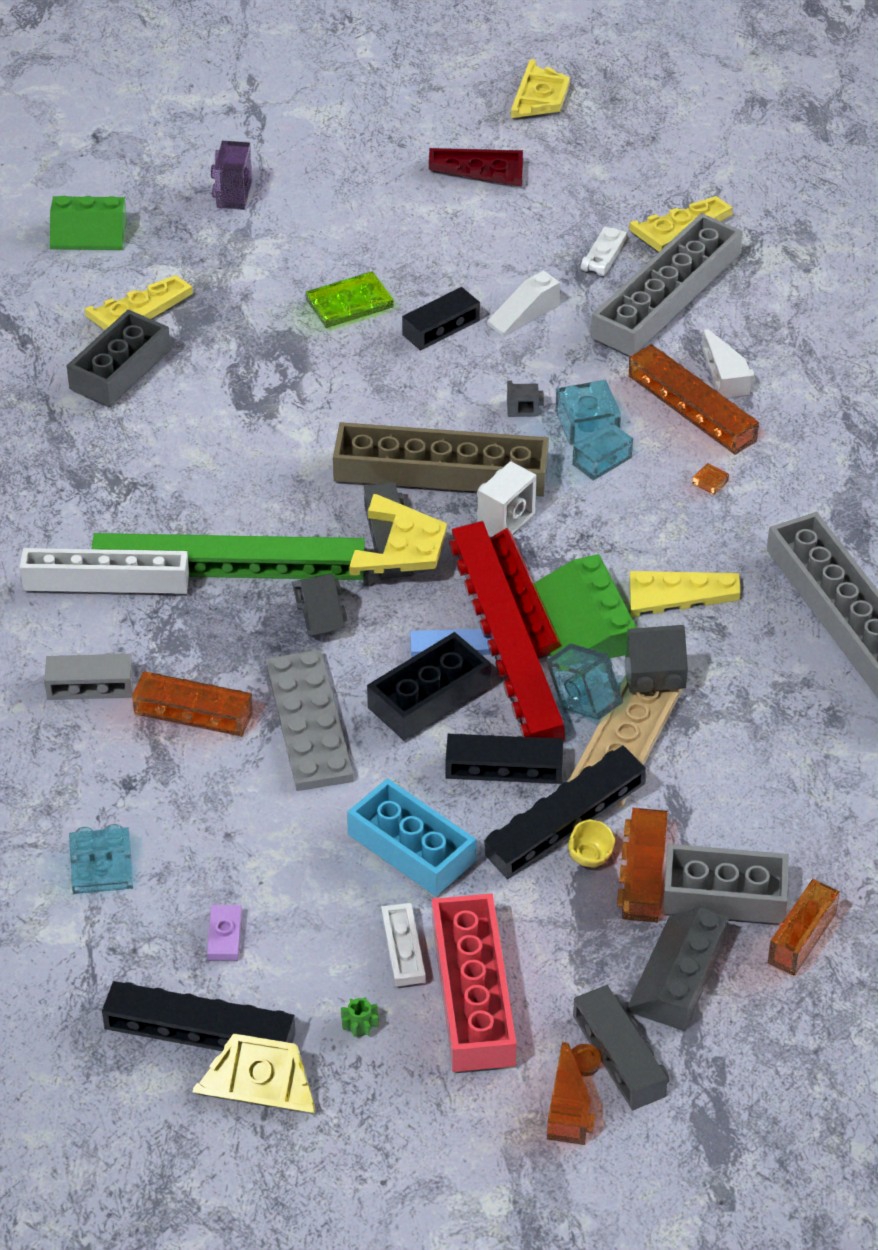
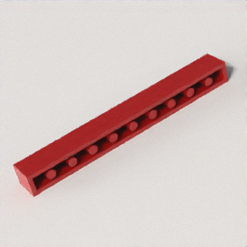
(507, 633)

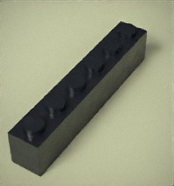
(556, 816)
(190, 1018)

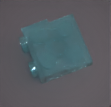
(100, 859)

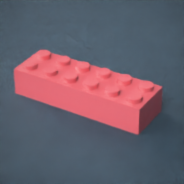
(473, 983)

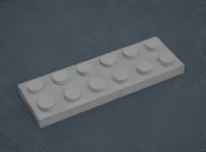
(309, 720)

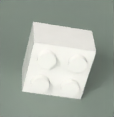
(507, 499)

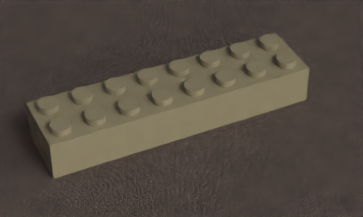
(433, 456)

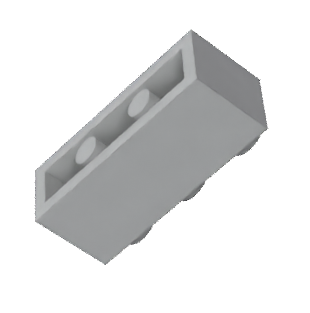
(88, 676)

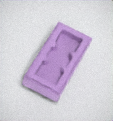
(224, 932)

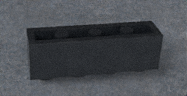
(504, 758)

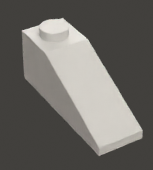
(527, 303)
(727, 367)

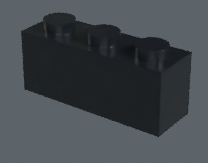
(440, 318)

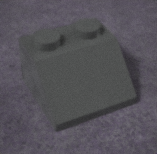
(656, 658)

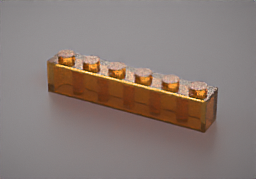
(693, 399)

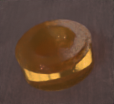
(587, 1059)

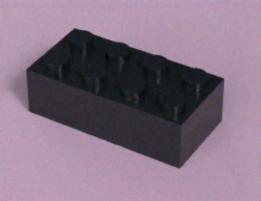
(429, 685)

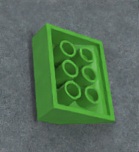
(586, 607)

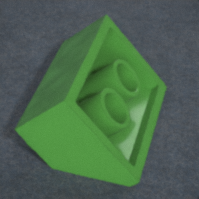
(87, 223)

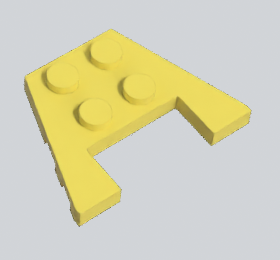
(412, 542)

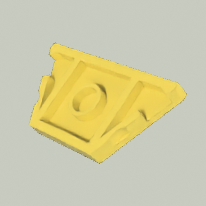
(540, 91)
(259, 1073)

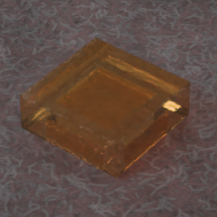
(710, 478)

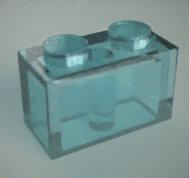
(602, 451)

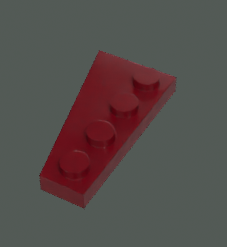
(483, 164)

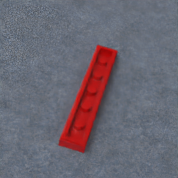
(525, 594)

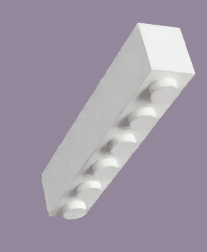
(104, 570)

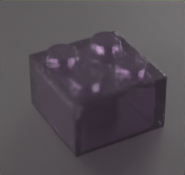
(232, 175)

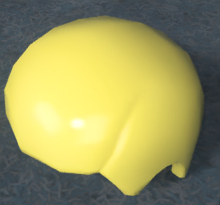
(591, 843)

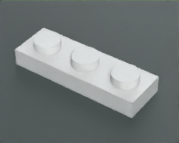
(403, 944)

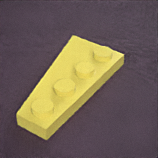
(661, 230)
(148, 303)
(663, 590)

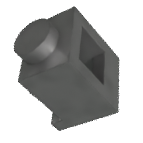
(523, 400)

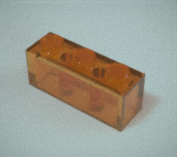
(803, 927)

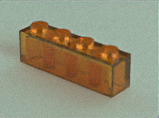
(192, 703)
(644, 865)

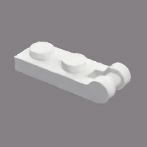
(604, 251)

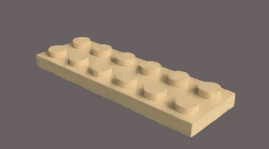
(631, 724)

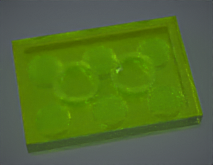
(349, 299)

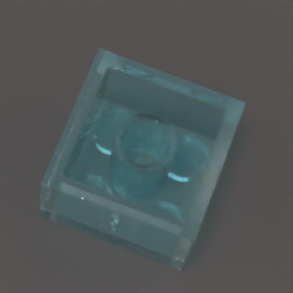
(586, 409)
(584, 681)

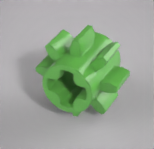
(359, 1017)

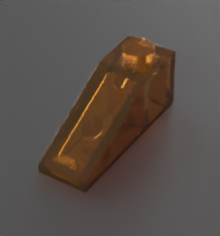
(570, 1103)

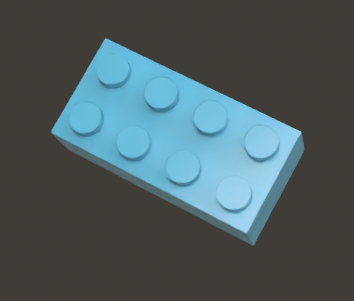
(411, 837)

